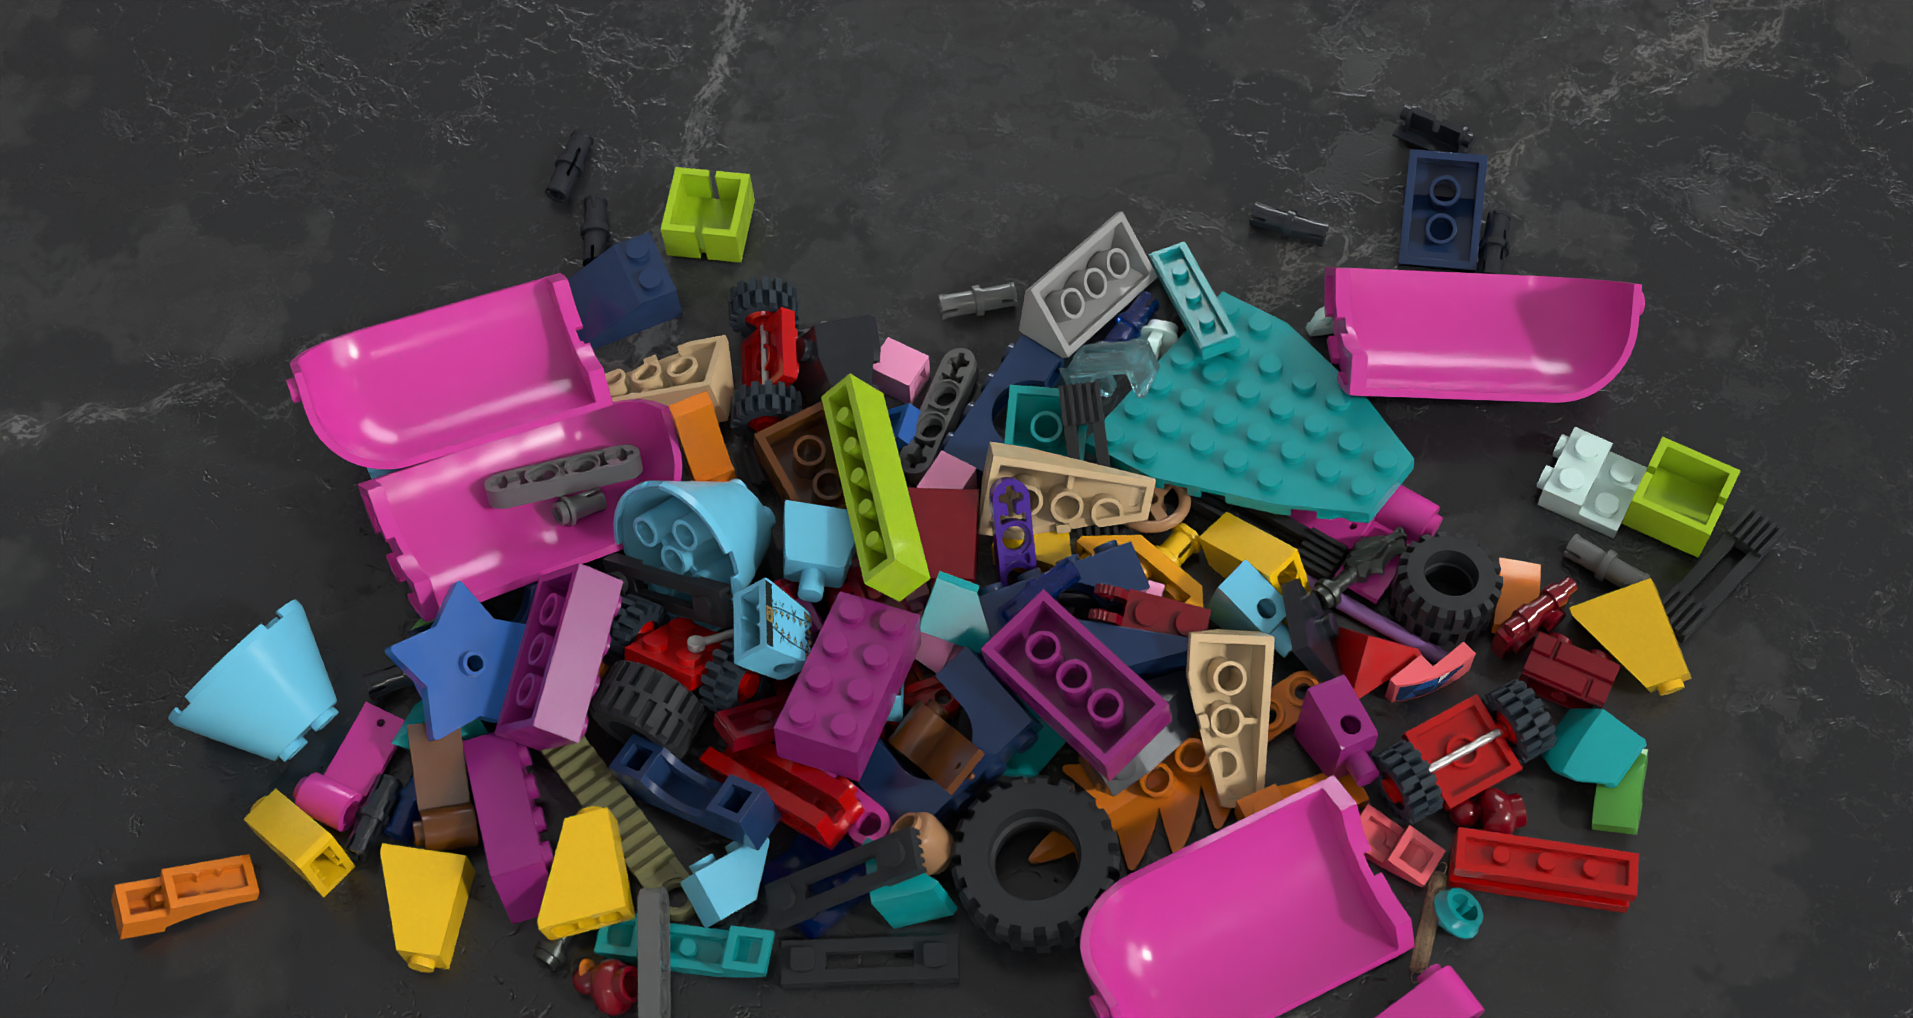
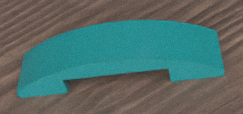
(696, 949)

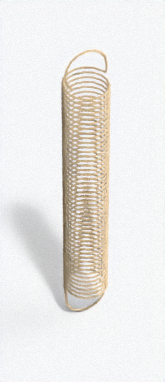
(1421, 921)

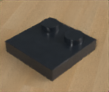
(1312, 632)

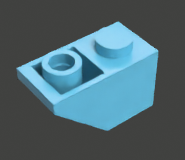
(725, 884)

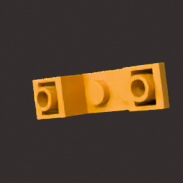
(1155, 564)

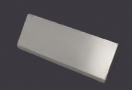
(1086, 288)

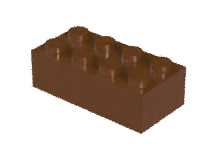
(802, 459)

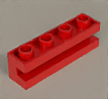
(804, 795)
(1543, 870)

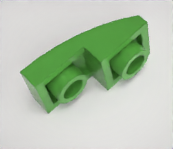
(1621, 807)

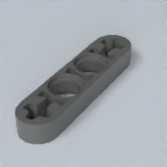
(944, 416)
(563, 476)
(654, 953)

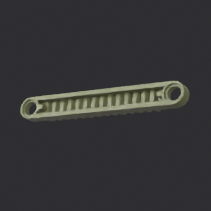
(643, 848)

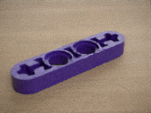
(1024, 555)

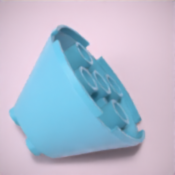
(695, 531)
(264, 690)

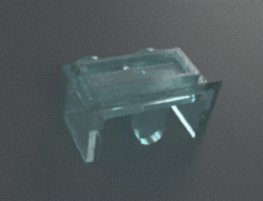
(1105, 359)

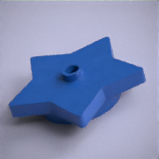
(439, 666)

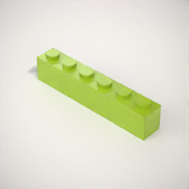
(875, 489)

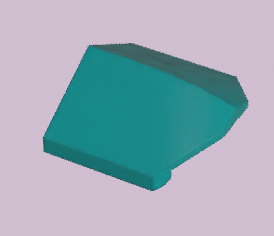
(1593, 747)

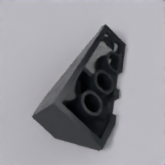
(834, 351)
(1175, 691)

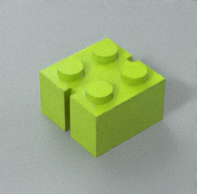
(708, 225)
(1680, 497)

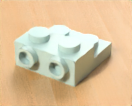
(1589, 482)

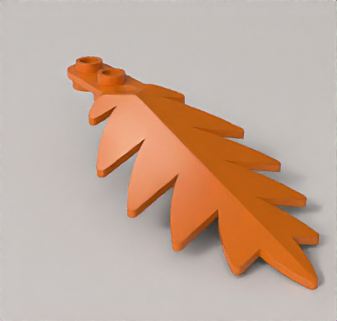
(1170, 788)

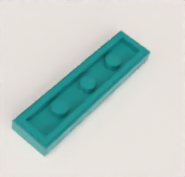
(1194, 300)

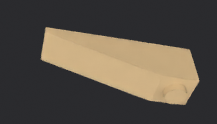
(696, 368)
(1063, 491)
(1231, 699)

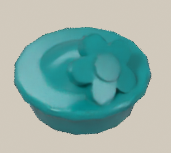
(1458, 912)

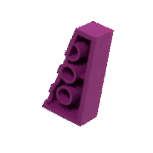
(510, 822)

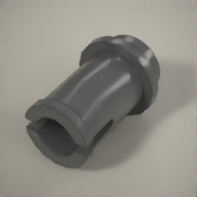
(570, 509)

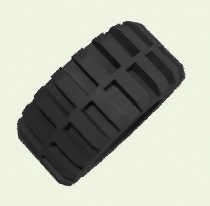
(1022, 809)

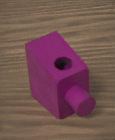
(1338, 731)

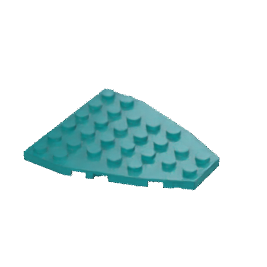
(1259, 427)

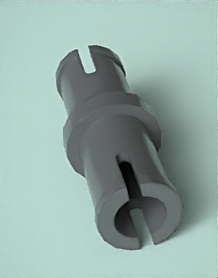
(977, 300)
(1604, 564)

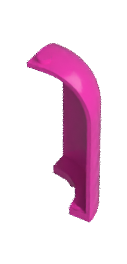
(1478, 334)
(451, 377)
(449, 533)
(1246, 917)

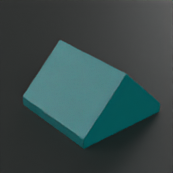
(1037, 421)
(911, 900)

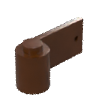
(936, 745)
(441, 791)

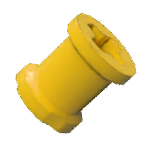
(1181, 544)

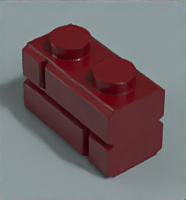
(1568, 673)

